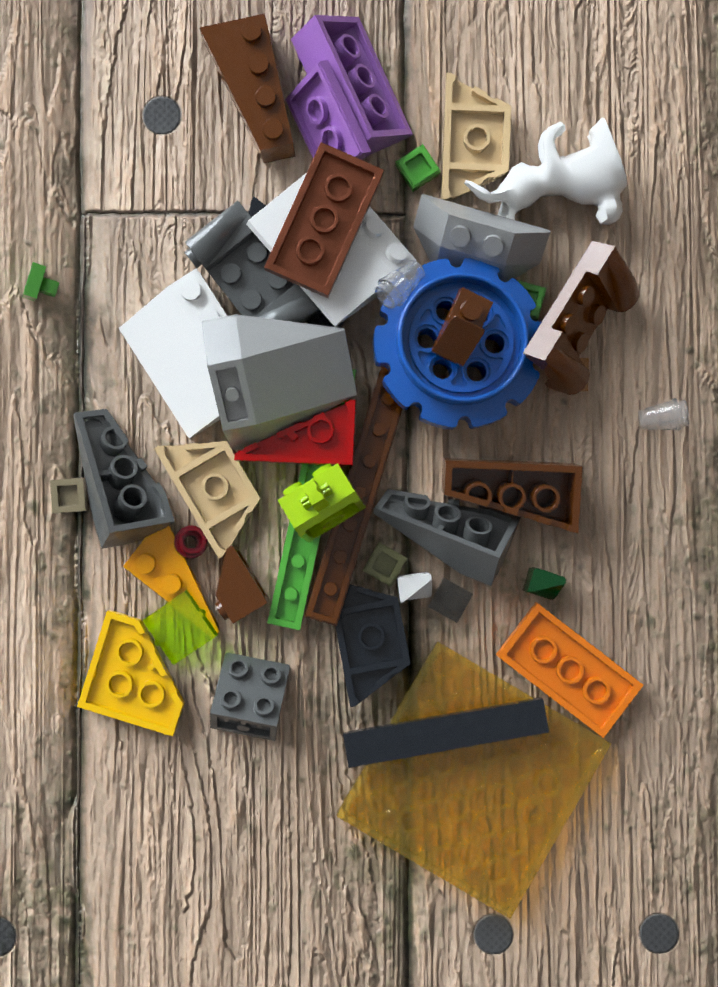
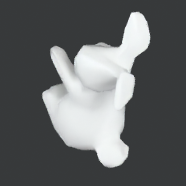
(585, 177)

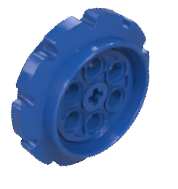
(505, 375)

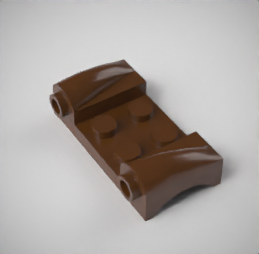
(595, 285)

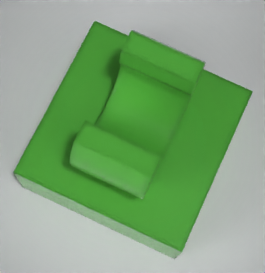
(37, 283)

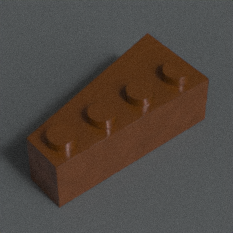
(250, 73)
(521, 488)

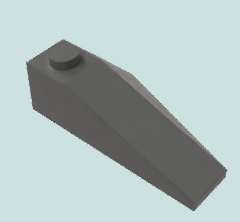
(120, 490)
(461, 536)

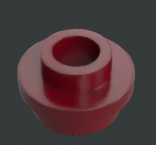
(194, 532)

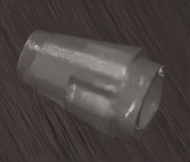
(399, 284)
(664, 416)

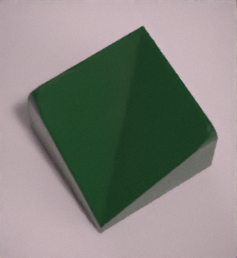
(543, 583)

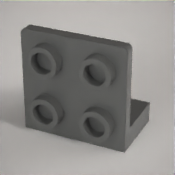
(249, 696)

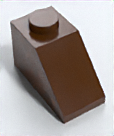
(238, 587)

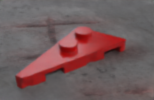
(316, 441)

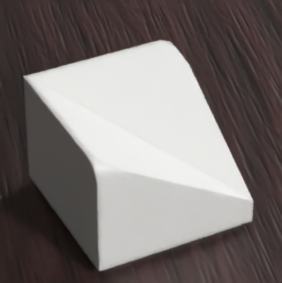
(414, 586)

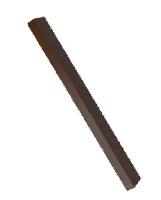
(347, 537)

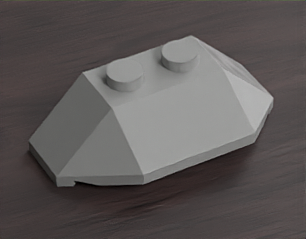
(466, 232)

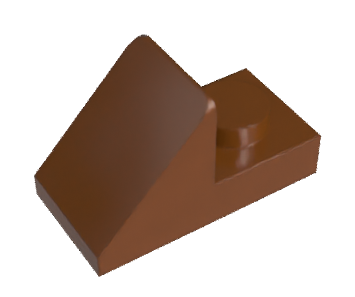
(462, 327)

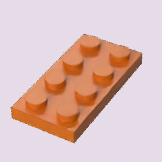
(569, 669)

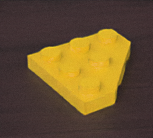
(130, 678)

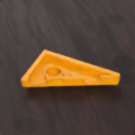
(166, 571)

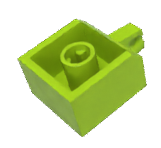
(321, 502)

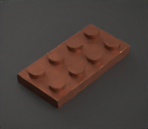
(324, 220)

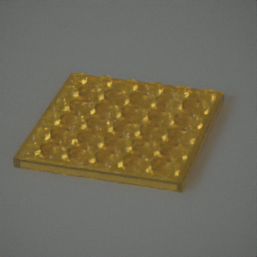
(480, 810)

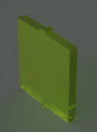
(180, 627)

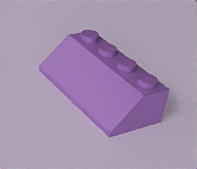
(359, 73)

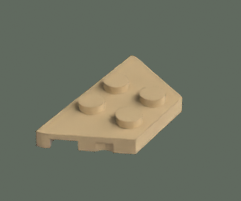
(473, 138)
(212, 488)

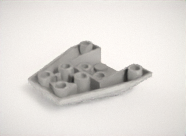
(274, 373)

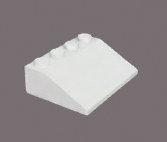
(371, 256)
(172, 349)

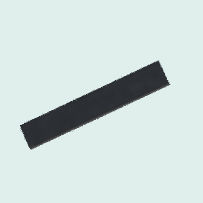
(445, 732)

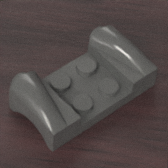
(237, 265)

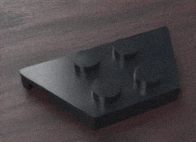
(370, 641)

